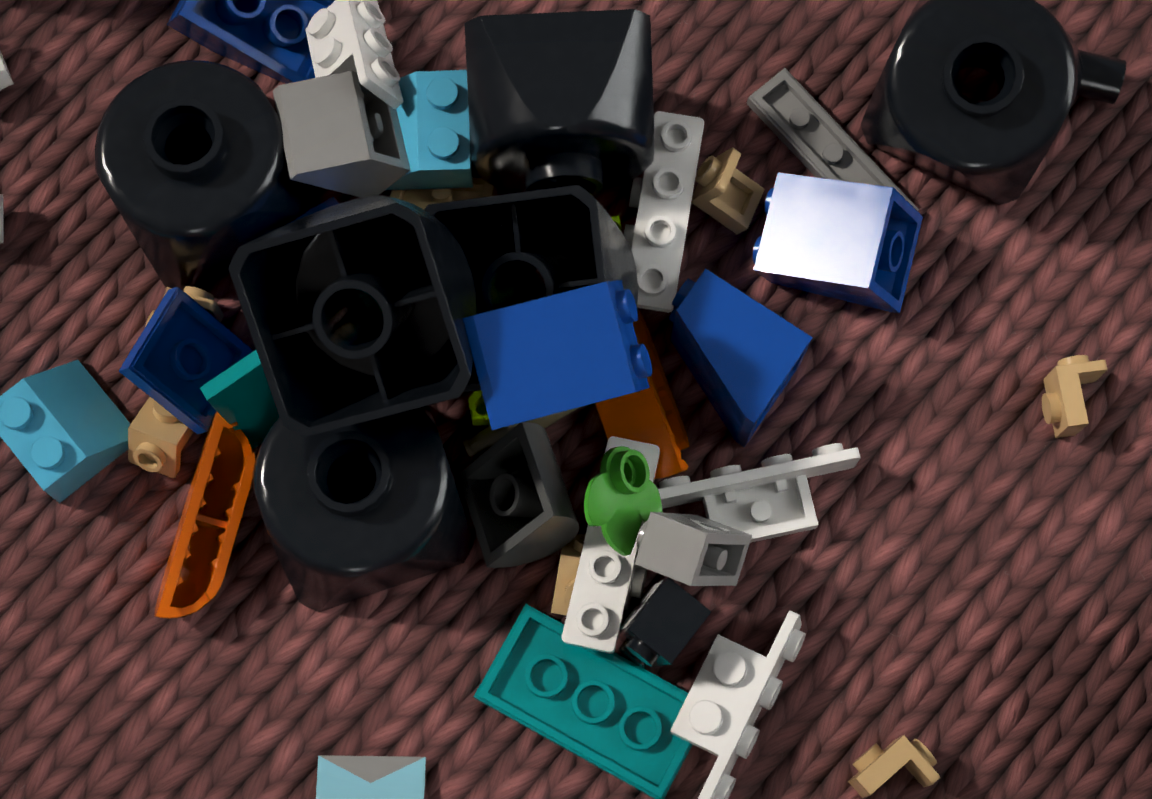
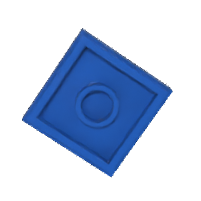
(179, 355)

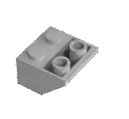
(340, 135)

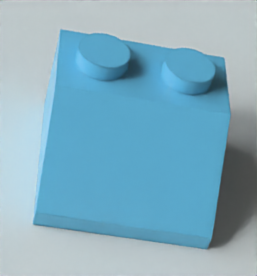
(435, 130)
(62, 427)

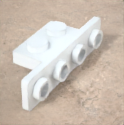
(353, 38)
(664, 208)
(764, 499)
(605, 578)
(729, 698)

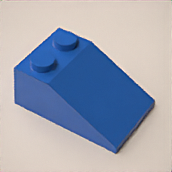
(253, 32)

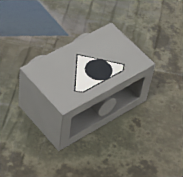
(692, 549)

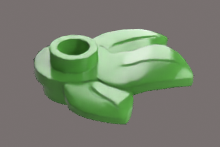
(621, 498)

